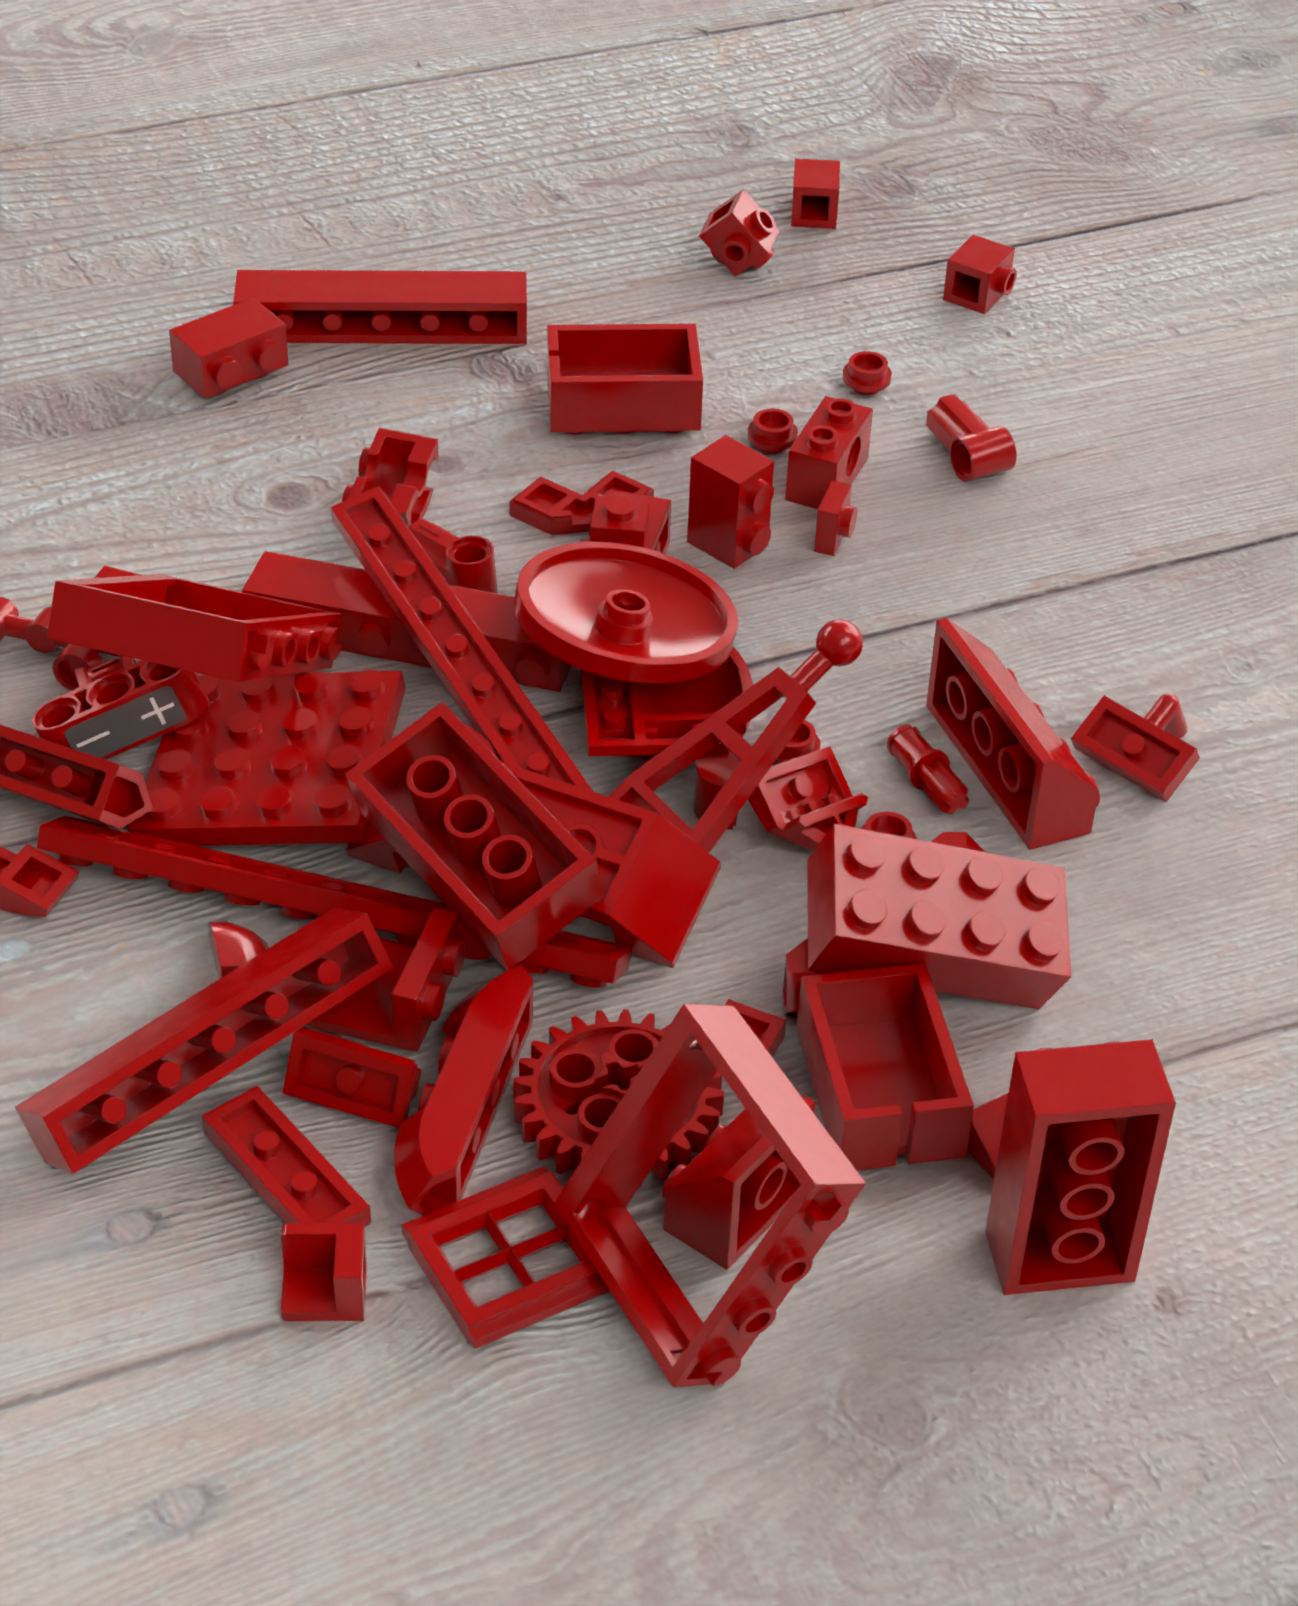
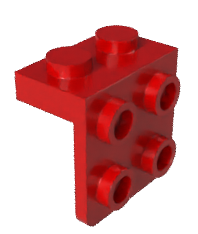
(408, 997)

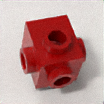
(740, 234)

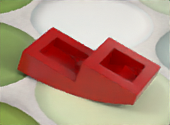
(33, 881)

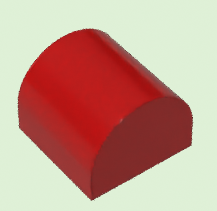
(712, 773)

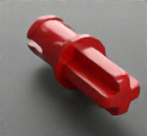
(928, 769)

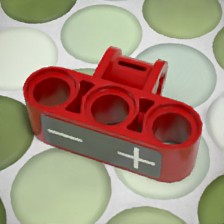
(121, 707)

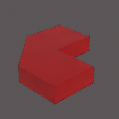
(563, 510)

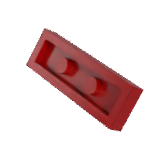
(282, 1162)

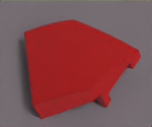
(806, 798)

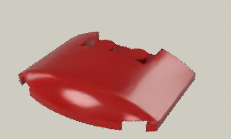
(647, 717)

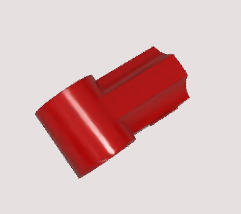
(973, 446)
(460, 560)

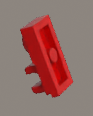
(351, 1077)

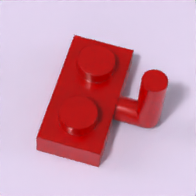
(1139, 745)

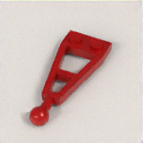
(836, 645)

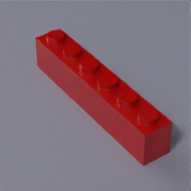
(392, 305)
(374, 630)
(203, 1039)

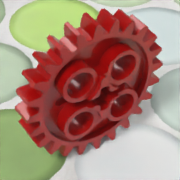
(580, 1079)

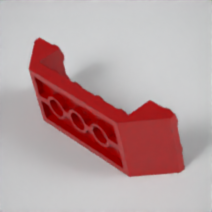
(647, 866)

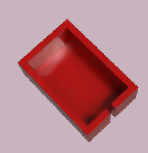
(624, 378)
(884, 1066)

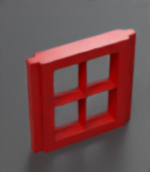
(485, 1211)

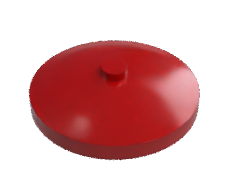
(625, 612)

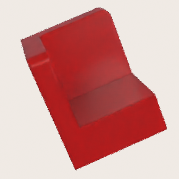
(323, 1271)

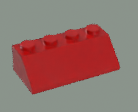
(1008, 741)

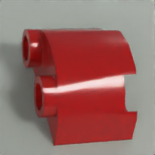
(400, 467)

